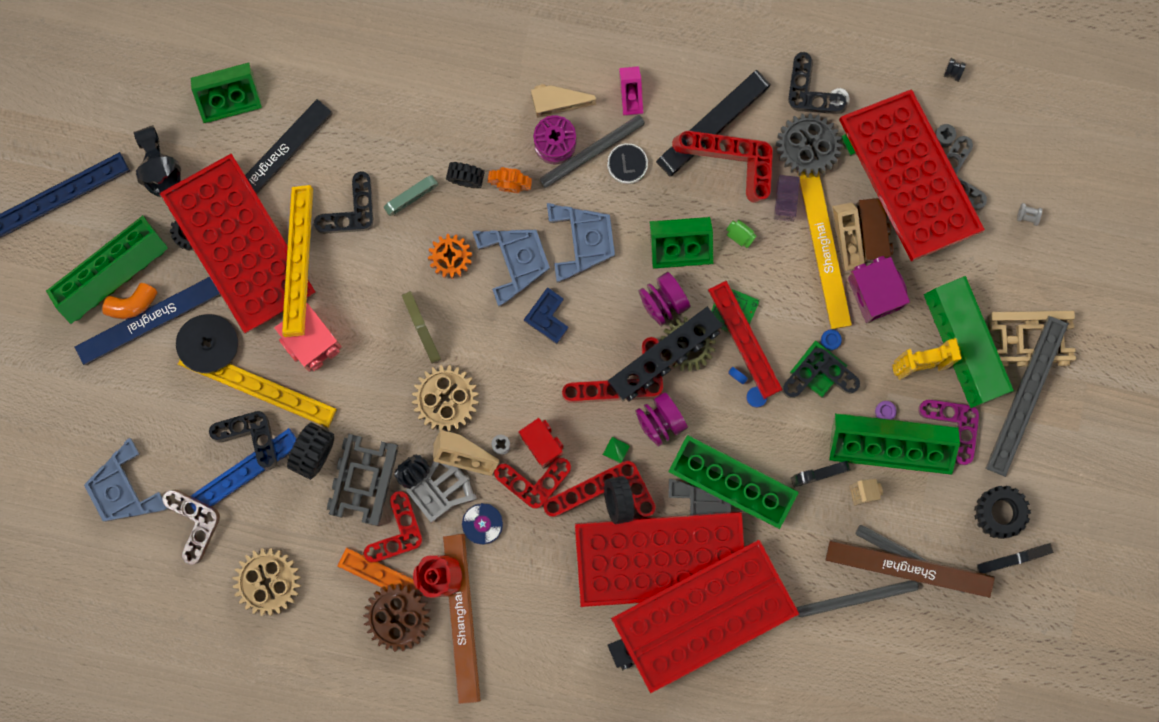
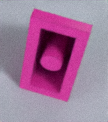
(631, 90)

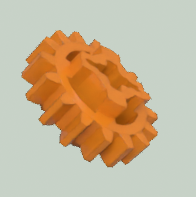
(509, 180)
(458, 255)

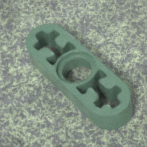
(410, 195)

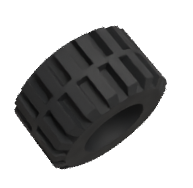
(310, 451)
(1018, 505)

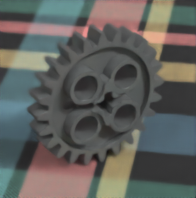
(825, 138)

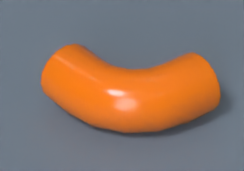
(131, 306)

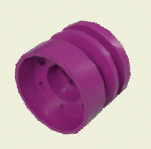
(548, 149)
(663, 299)
(661, 419)

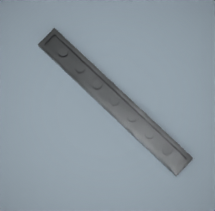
(1026, 396)

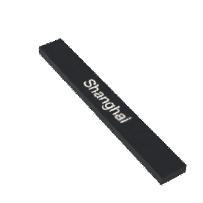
(287, 145)

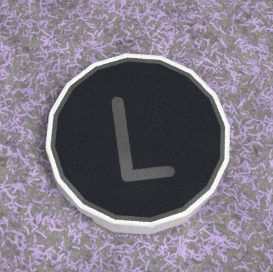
(627, 163)

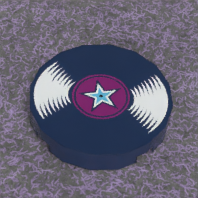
(482, 524)

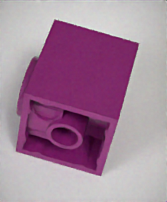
(878, 288)

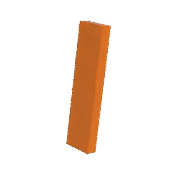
(373, 572)

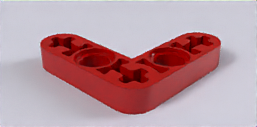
(538, 487)
(404, 532)

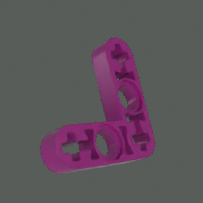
(959, 418)

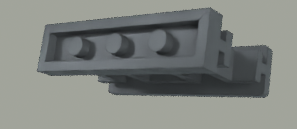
(380, 484)

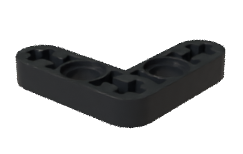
(809, 96)
(354, 217)
(823, 367)
(255, 431)
(815, 475)
(1015, 559)

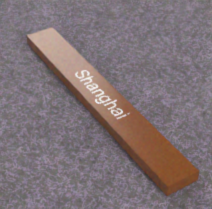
(462, 625)

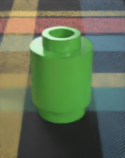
(740, 233)

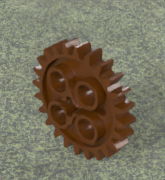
(384, 629)

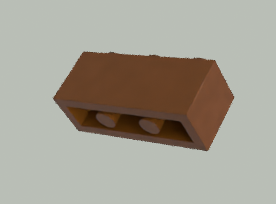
(874, 230)

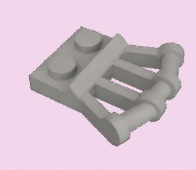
(432, 500)

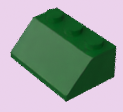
(225, 92)
(681, 242)

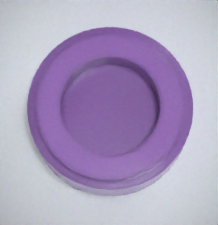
(885, 410)

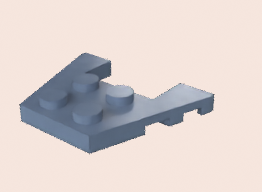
(590, 236)
(522, 255)
(113, 492)

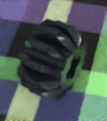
(412, 471)

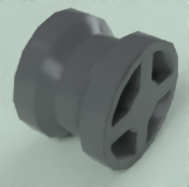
(943, 138)

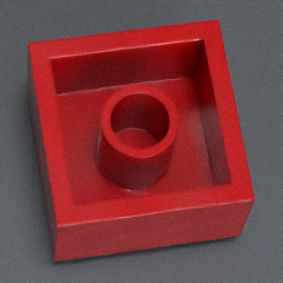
(541, 443)

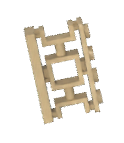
(1031, 322)

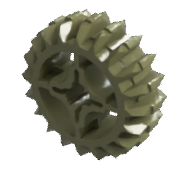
(706, 348)

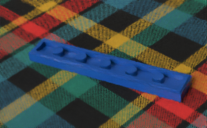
(241, 472)

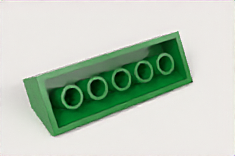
(106, 270)
(960, 317)
(894, 444)
(733, 481)

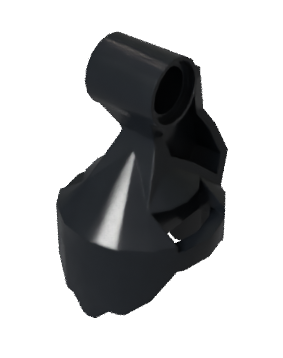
(157, 170)

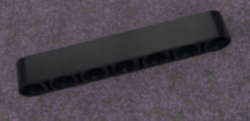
(718, 118)

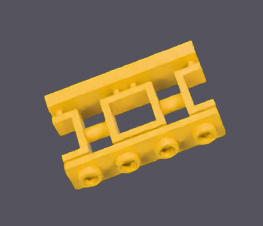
(942, 357)

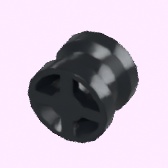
(954, 69)

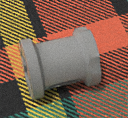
(1035, 212)
(500, 450)

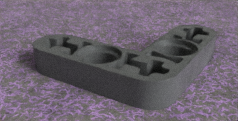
(975, 192)

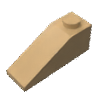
(554, 100)
(848, 235)
(461, 453)
(866, 491)

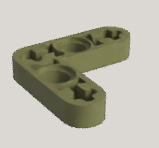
(421, 327)

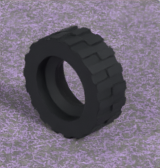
(619, 500)

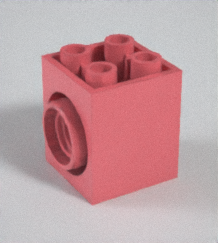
(314, 345)

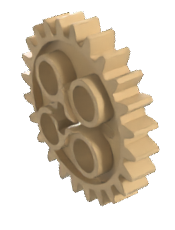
(429, 387)
(284, 574)

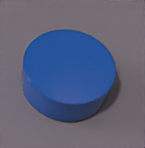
(831, 339)
(737, 375)
(755, 398)

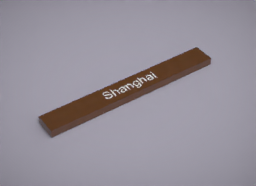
(910, 568)

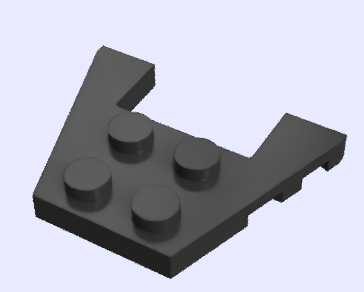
(700, 500)

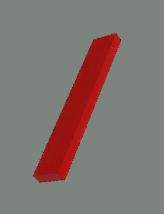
(745, 339)

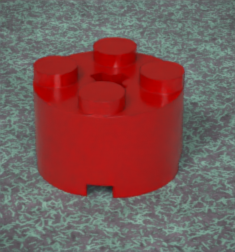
(437, 576)

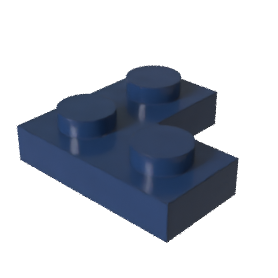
(542, 317)

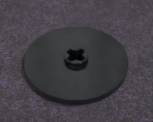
(203, 358)

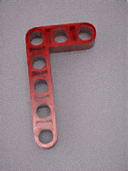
(732, 152)
(601, 386)
(597, 480)

